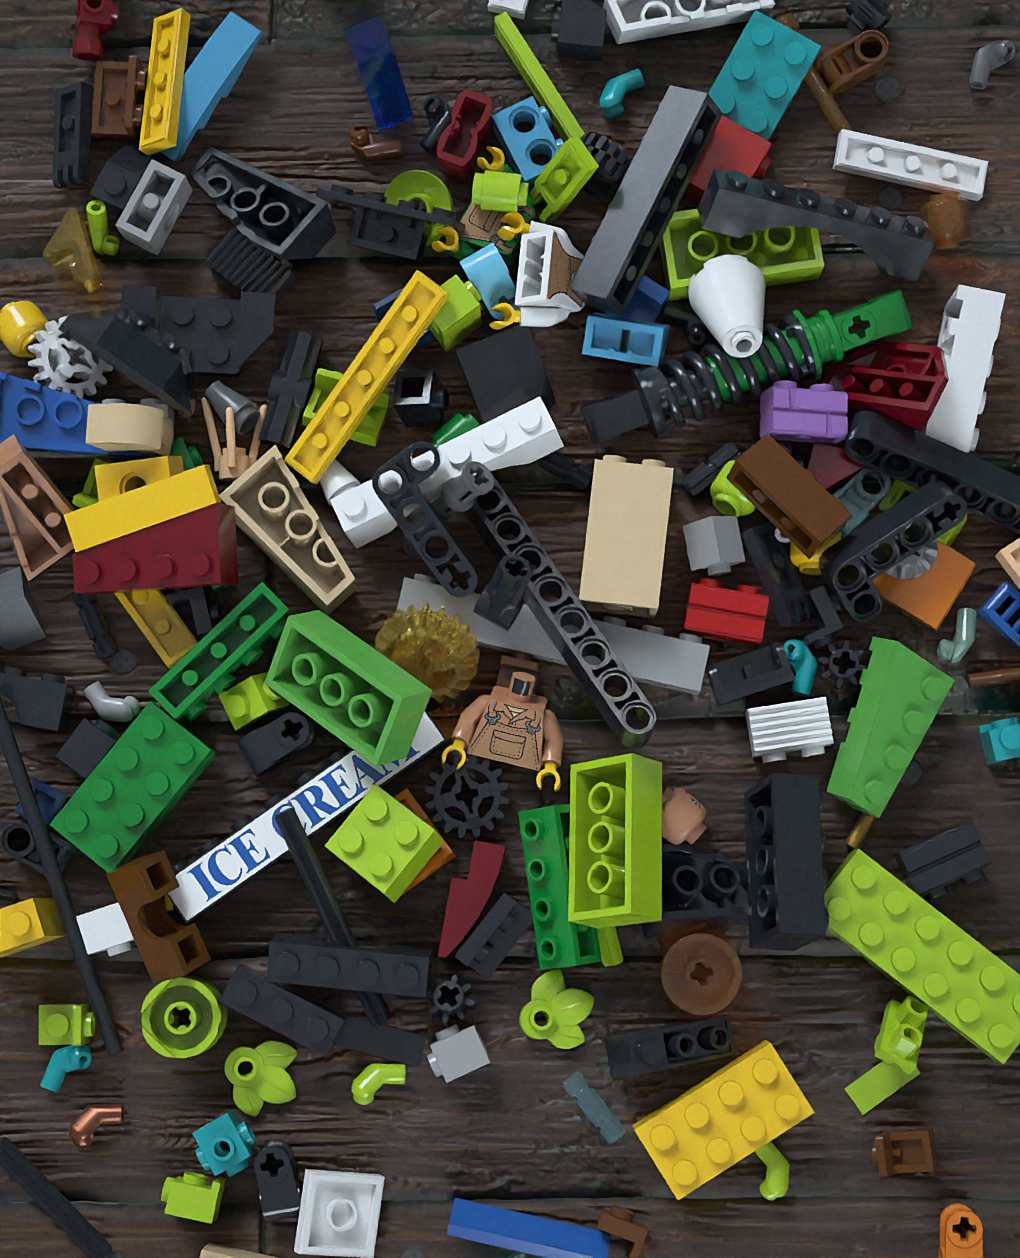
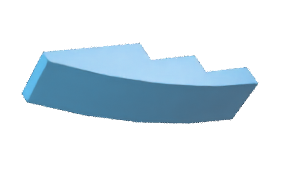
(212, 77)

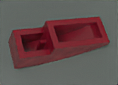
(470, 896)

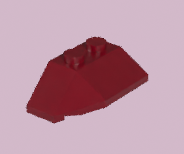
(891, 380)

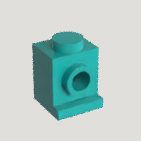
(1000, 740)

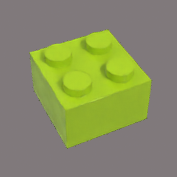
(384, 843)

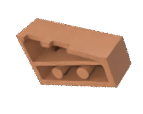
(32, 509)

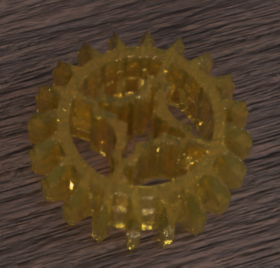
(438, 646)

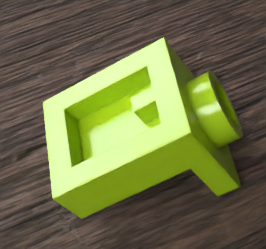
(65, 1024)

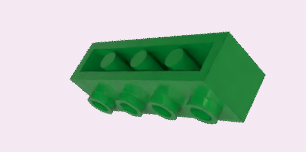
(220, 654)
(547, 869)

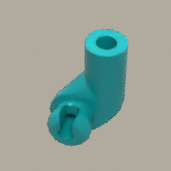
(616, 90)
(64, 1061)

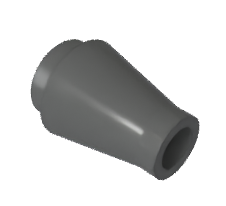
(244, 409)

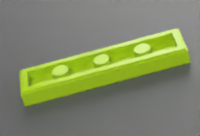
(536, 77)

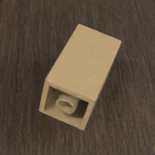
(626, 537)

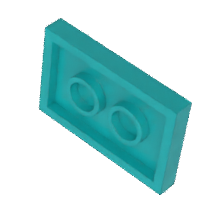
(763, 74)

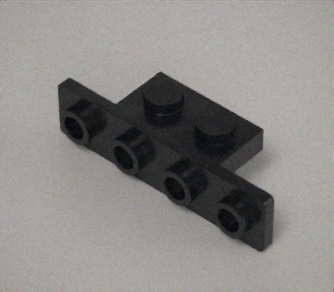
(388, 227)

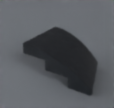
(505, 372)

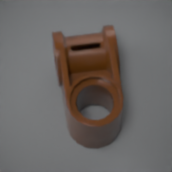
(846, 65)

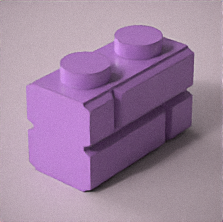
(804, 413)

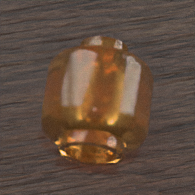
(947, 219)

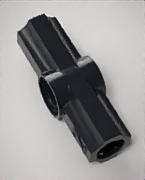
(291, 390)

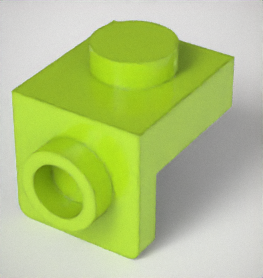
(251, 701)

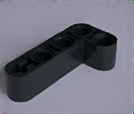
(931, 511)
(432, 524)

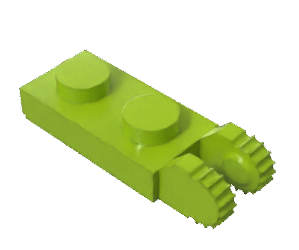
(563, 178)

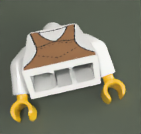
(543, 276)

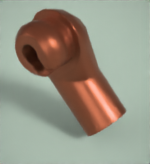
(89, 1120)

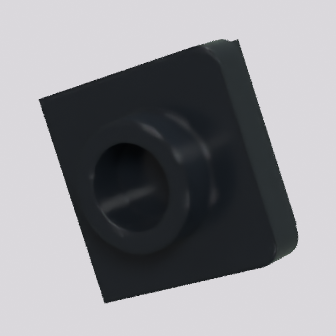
(205, 612)
(826, 612)

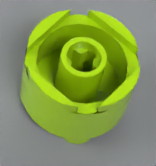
(161, 1017)

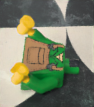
(483, 224)

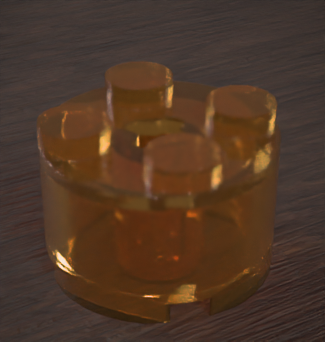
(719, 985)

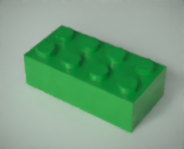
(133, 788)

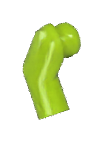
(777, 1172)

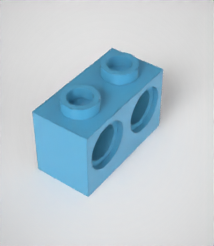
(524, 146)
(625, 339)

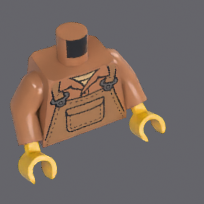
(511, 729)

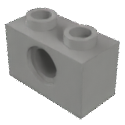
(154, 207)

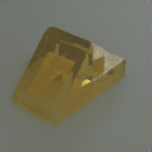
(73, 243)

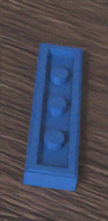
(525, 1232)

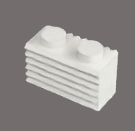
(789, 728)

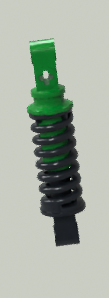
(790, 349)

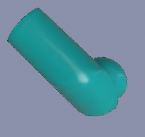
(804, 666)

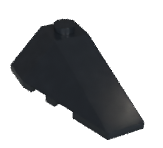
(264, 207)
(699, 892)

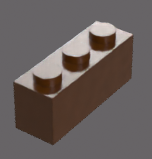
(788, 495)

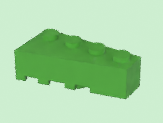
(887, 725)

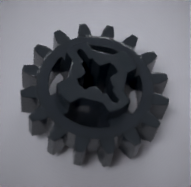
(449, 799)

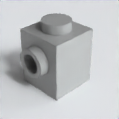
(714, 544)
(457, 1052)

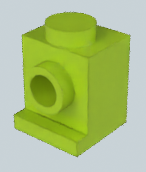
(193, 1196)

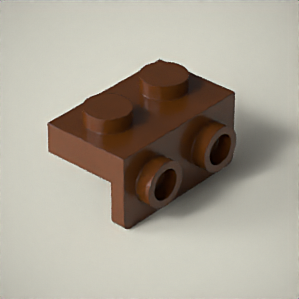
(117, 99)

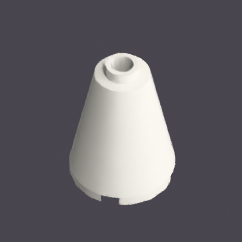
(730, 302)

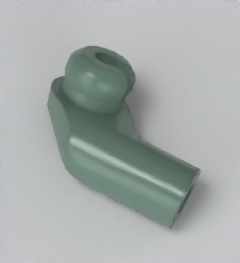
(963, 638)

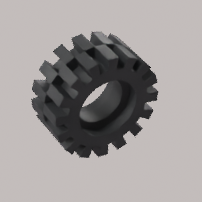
(612, 166)

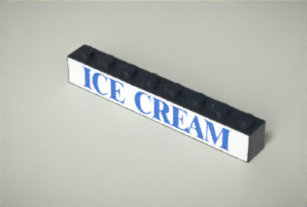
(319, 803)

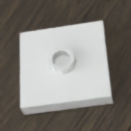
(339, 1214)

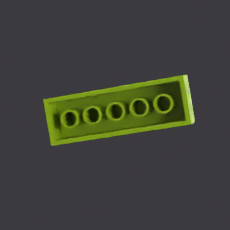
(925, 954)

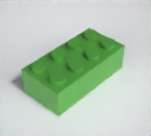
(348, 687)

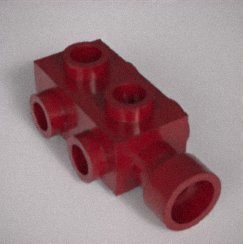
(93, 20)

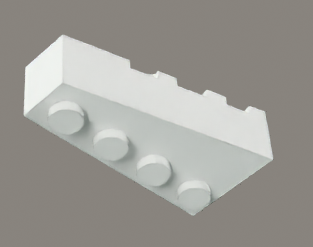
(656, 18)
(967, 338)

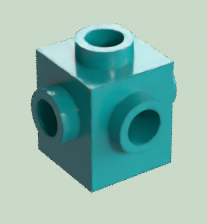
(211, 1151)

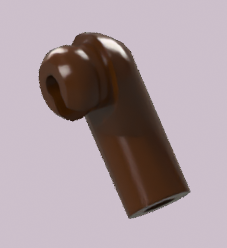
(369, 147)

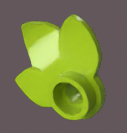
(562, 1010)
(267, 1076)

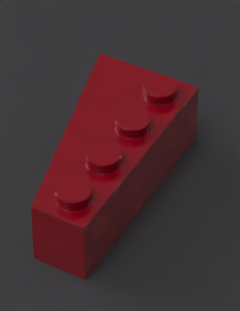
(174, 554)

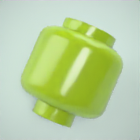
(727, 497)

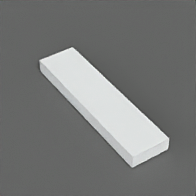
(910, 164)

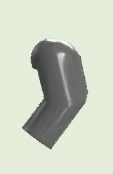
(987, 59)

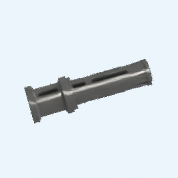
(460, 492)

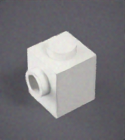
(105, 930)

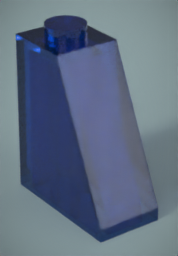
(378, 72)

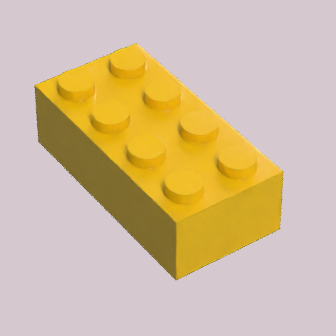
(722, 1119)

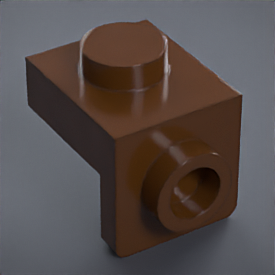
(905, 1151)
(621, 1223)

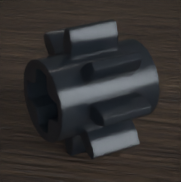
(868, 15)
(850, 659)
(442, 1007)

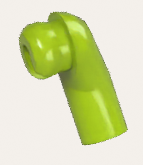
(99, 229)
(373, 1078)

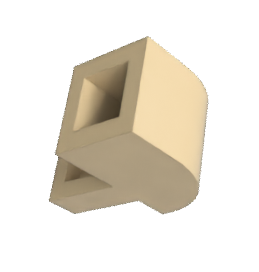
(129, 428)

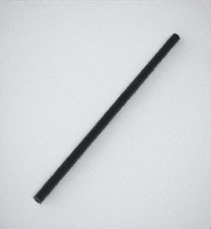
(57, 885)

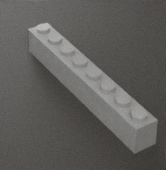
(644, 652)

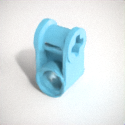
(490, 278)

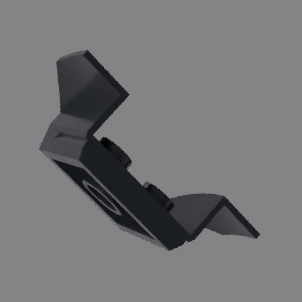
(212, 330)

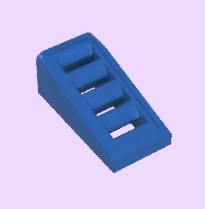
(999, 623)

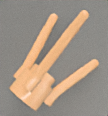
(234, 459)

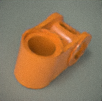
(964, 1244)

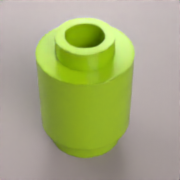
(499, 191)

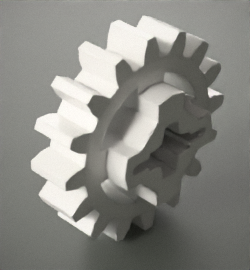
(60, 370)

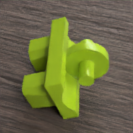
(901, 1033)

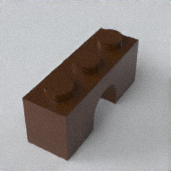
(164, 945)

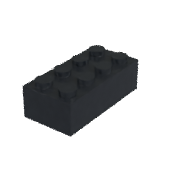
(785, 862)

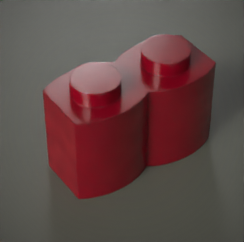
(462, 138)

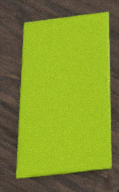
(878, 1085)

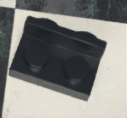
(495, 936)

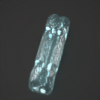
(594, 1107)

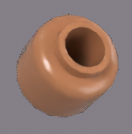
(681, 816)

